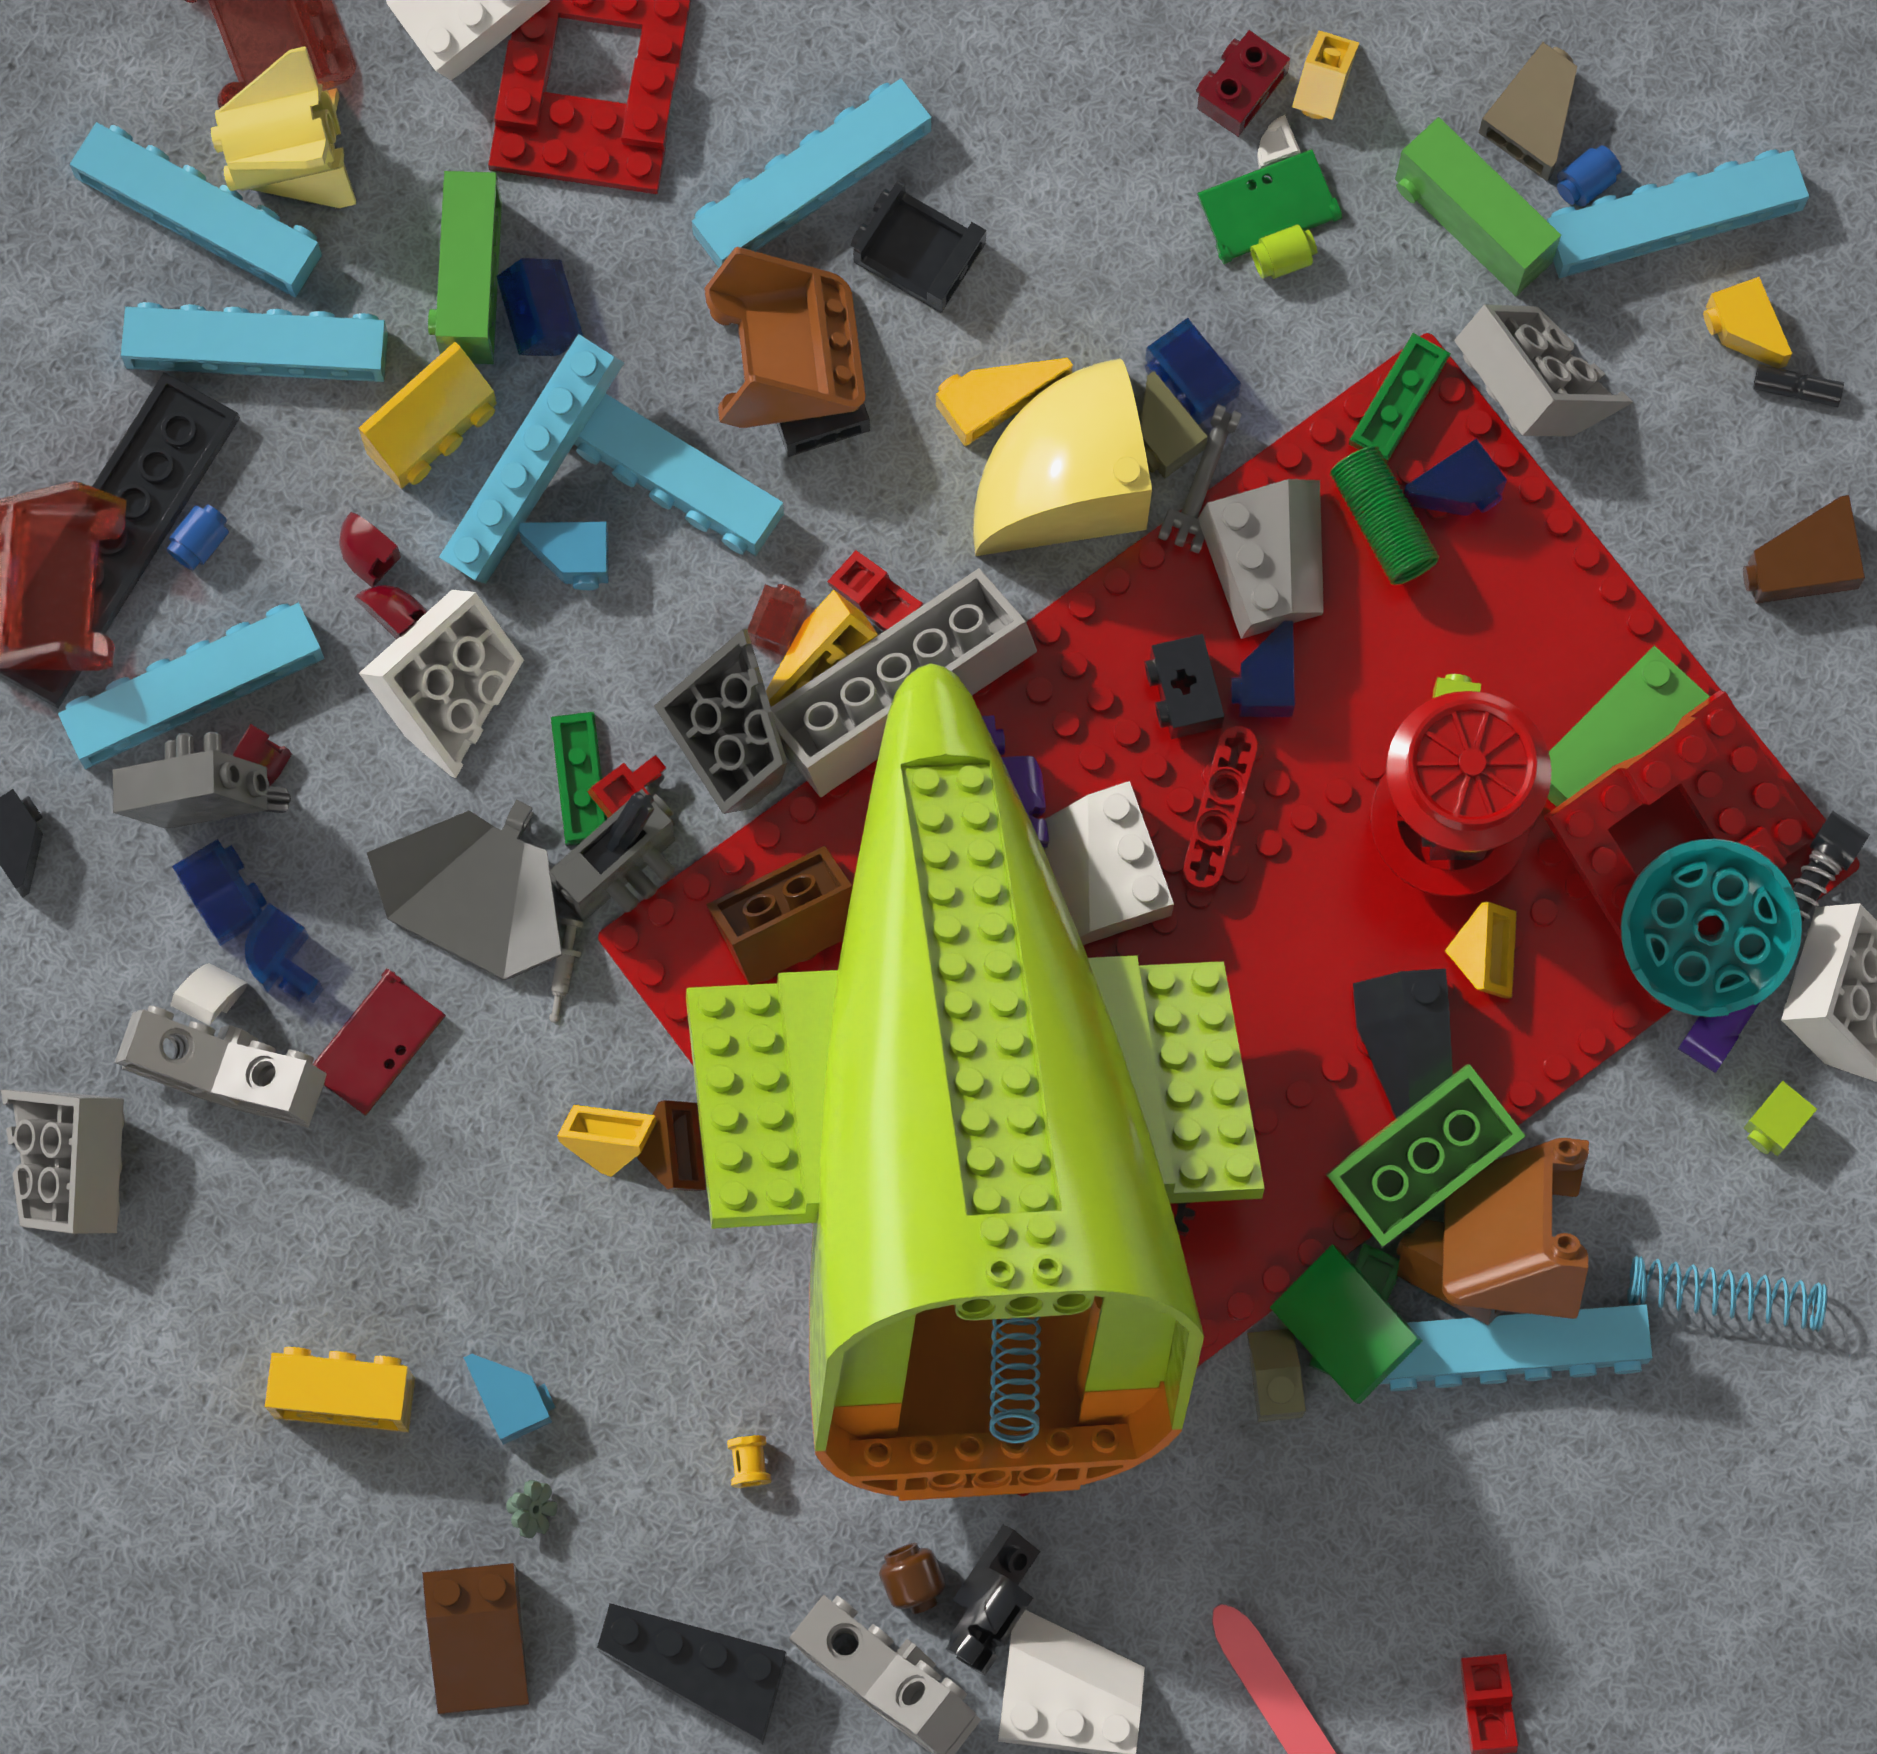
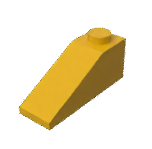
(994, 394)
(823, 640)

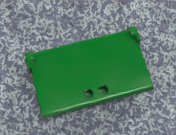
(1246, 212)

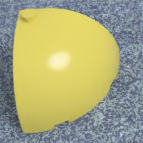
(1066, 466)

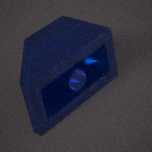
(1459, 483)
(1267, 677)

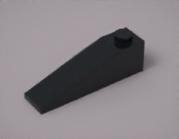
(1406, 1032)

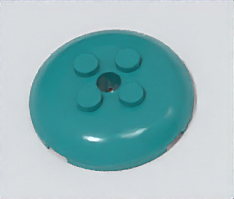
(1717, 970)

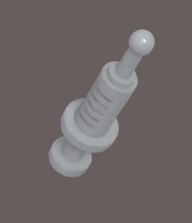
(564, 967)

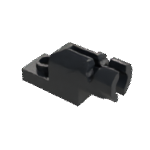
(992, 1600)

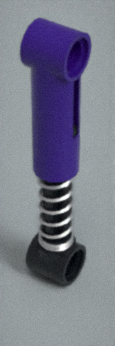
(1832, 851)

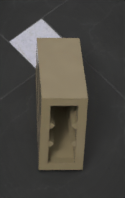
(1533, 111)

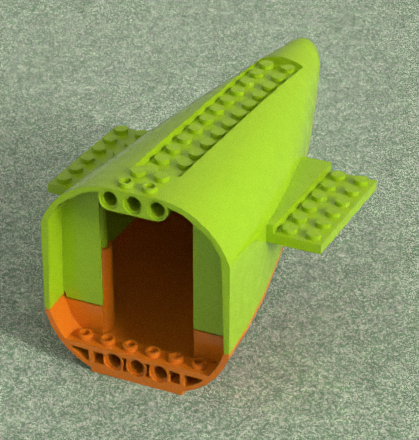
(976, 1140)

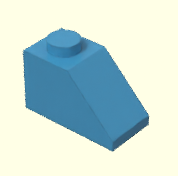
(570, 550)
(510, 1398)

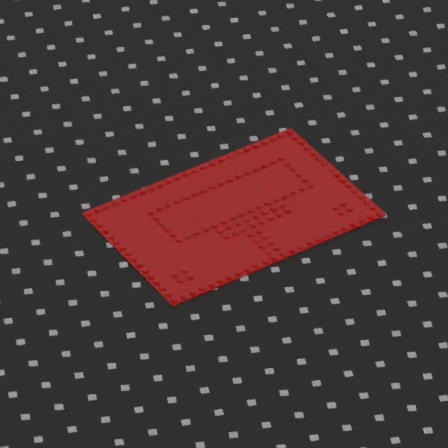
(1304, 896)

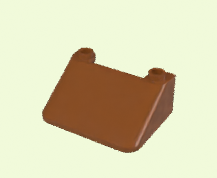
(793, 339)
(1501, 1234)

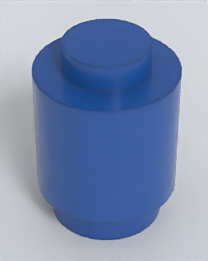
(1588, 176)
(197, 536)

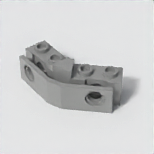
(222, 1069)
(891, 1683)

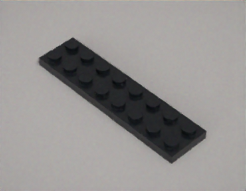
(156, 474)

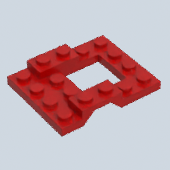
(583, 136)
(1719, 775)

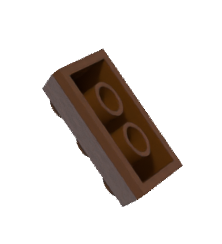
(784, 915)

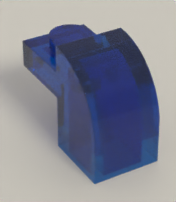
(269, 952)

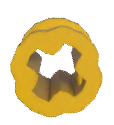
(749, 1461)

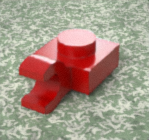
(622, 783)

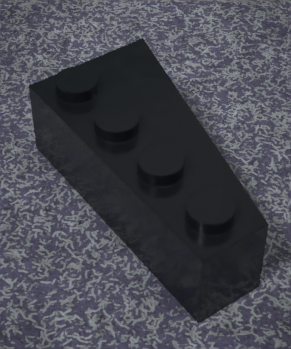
(706, 1668)

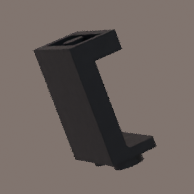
(917, 247)

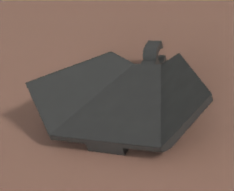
(473, 891)

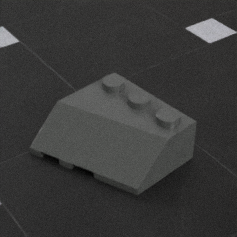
(727, 726)

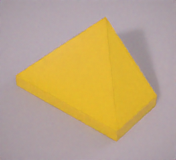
(1486, 949)
(605, 1136)

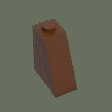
(1808, 558)
(1422, 1265)

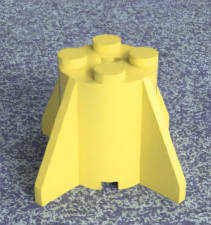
(283, 136)

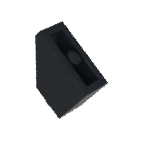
(19, 840)

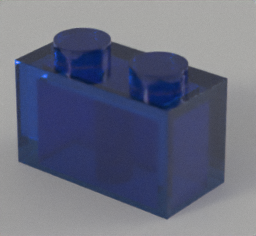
(539, 306)
(1192, 371)

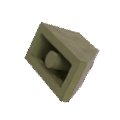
(1168, 429)
(1276, 1375)

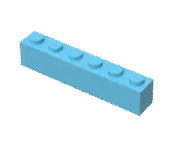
(812, 173)
(196, 208)
(1678, 212)
(254, 342)
(531, 459)
(679, 476)
(191, 684)
(1525, 1345)

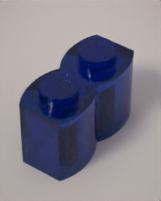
(219, 890)

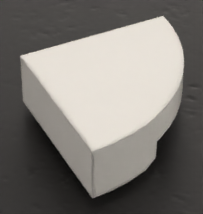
(1277, 143)

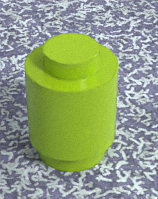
(1284, 252)

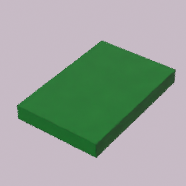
(1346, 1324)

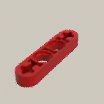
(1218, 808)

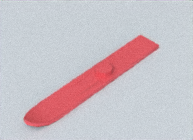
(1268, 1683)

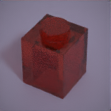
(777, 618)

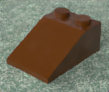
(476, 1638)

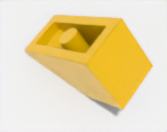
(1325, 75)
(1748, 323)

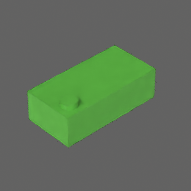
(1476, 206)
(468, 265)
(1623, 723)
(1425, 1155)

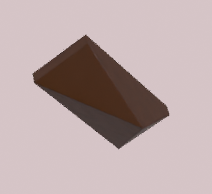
(675, 1147)

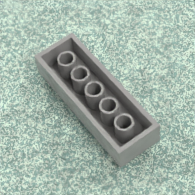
(840, 716)

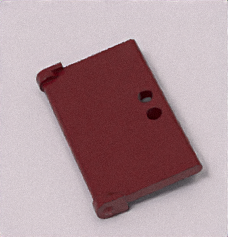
(370, 1039)

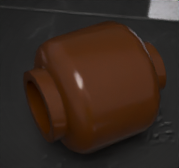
(912, 1578)

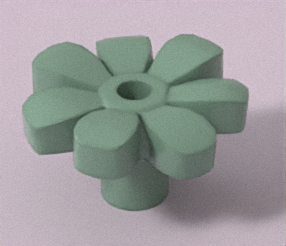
(531, 1508)

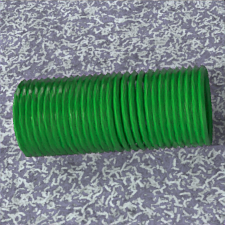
(1387, 519)

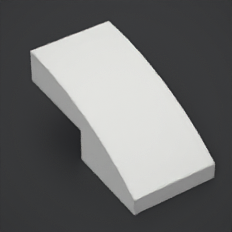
(208, 993)

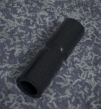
(1792, 384)

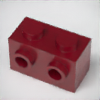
(1242, 82)

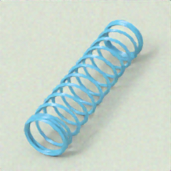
(1818, 1291)
(1017, 1413)

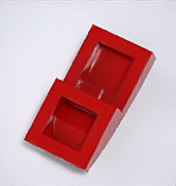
(873, 591)
(1489, 1704)

